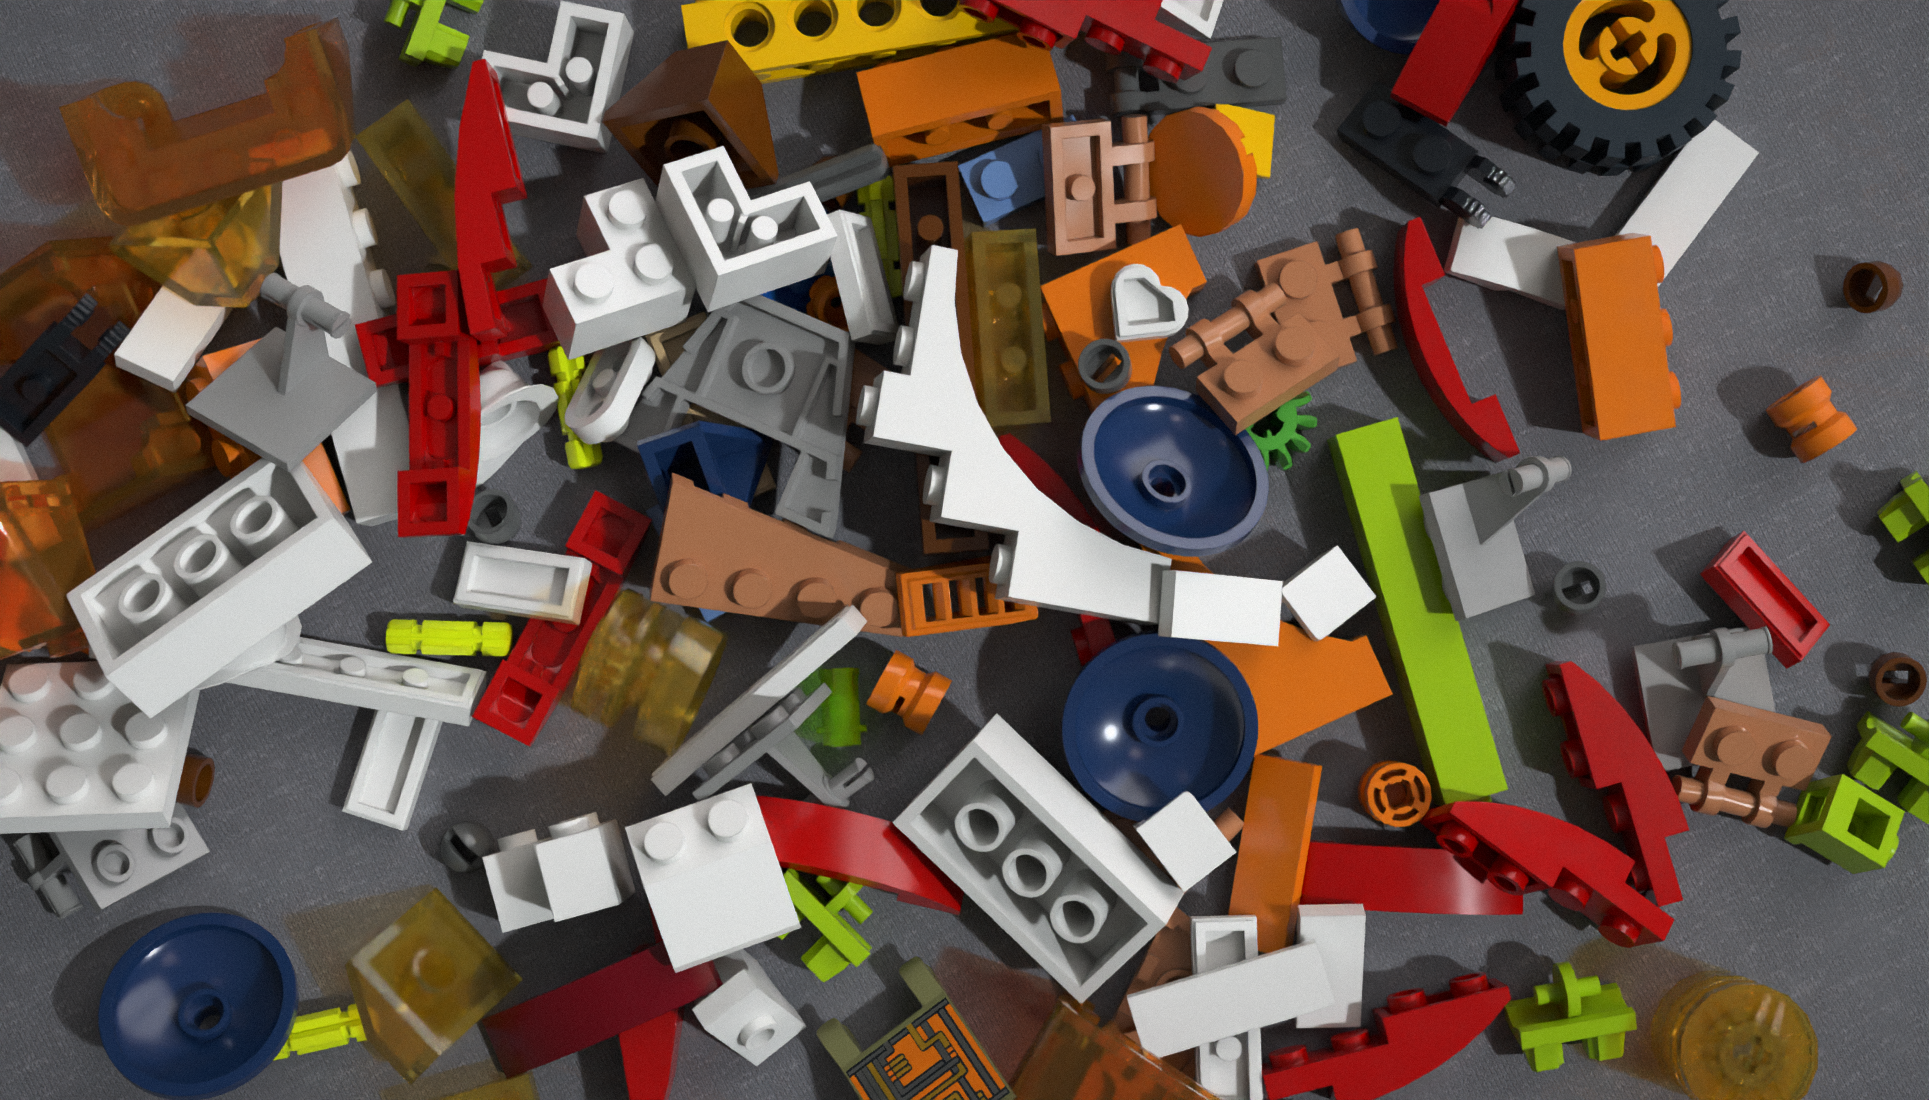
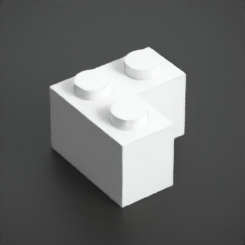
(576, 86)
(739, 243)
(626, 283)
(560, 875)

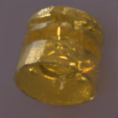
(648, 671)
(1720, 1009)

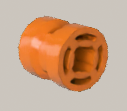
(1803, 406)
(908, 692)
(1383, 787)

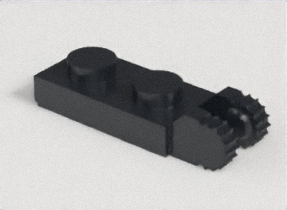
(1422, 154)
(53, 373)

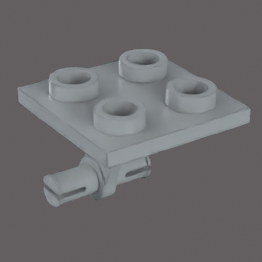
(286, 387)
(1478, 536)
(1682, 671)
(777, 738)
(108, 862)

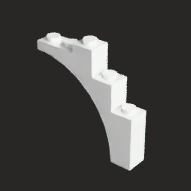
(977, 486)

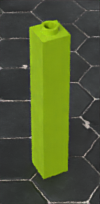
(1416, 614)

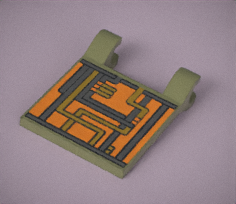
(922, 1057)

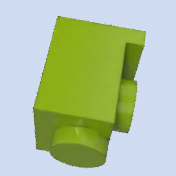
(1846, 824)

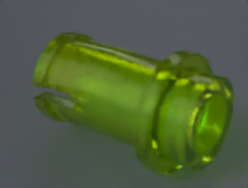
(841, 708)

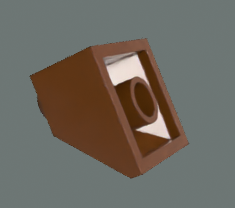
(695, 105)

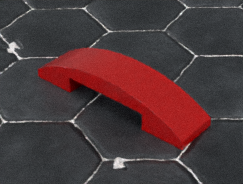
(443, 406)
(1478, 422)
(550, 651)
(856, 851)
(1401, 880)

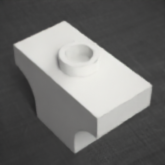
(747, 1009)

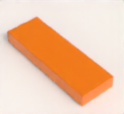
(1275, 847)

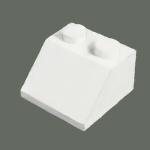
(712, 878)

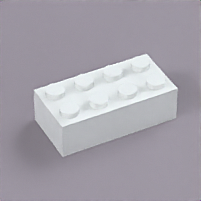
(1040, 859)

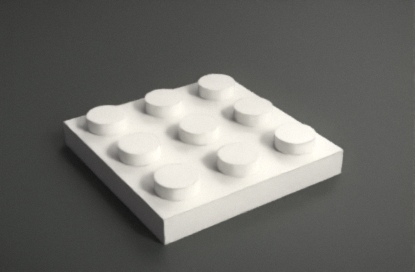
(85, 753)

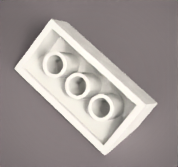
(215, 582)

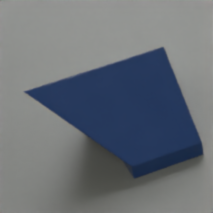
(709, 454)

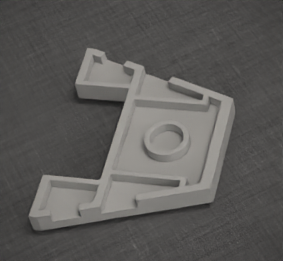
(774, 376)

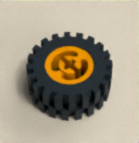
(1565, 94)

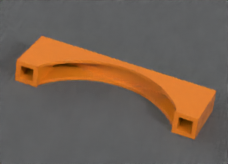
(1301, 679)

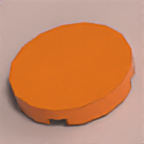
(1201, 171)

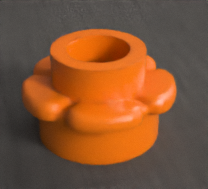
(820, 307)

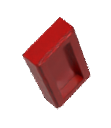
(1764, 598)

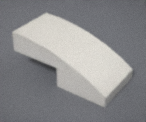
(1508, 258)

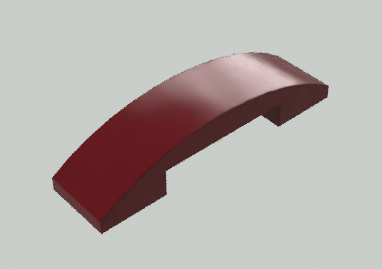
(594, 1008)

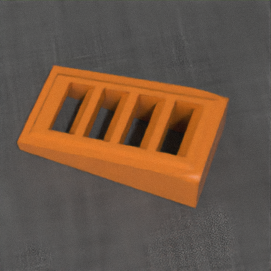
(969, 615)

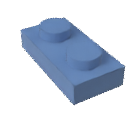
(1006, 178)

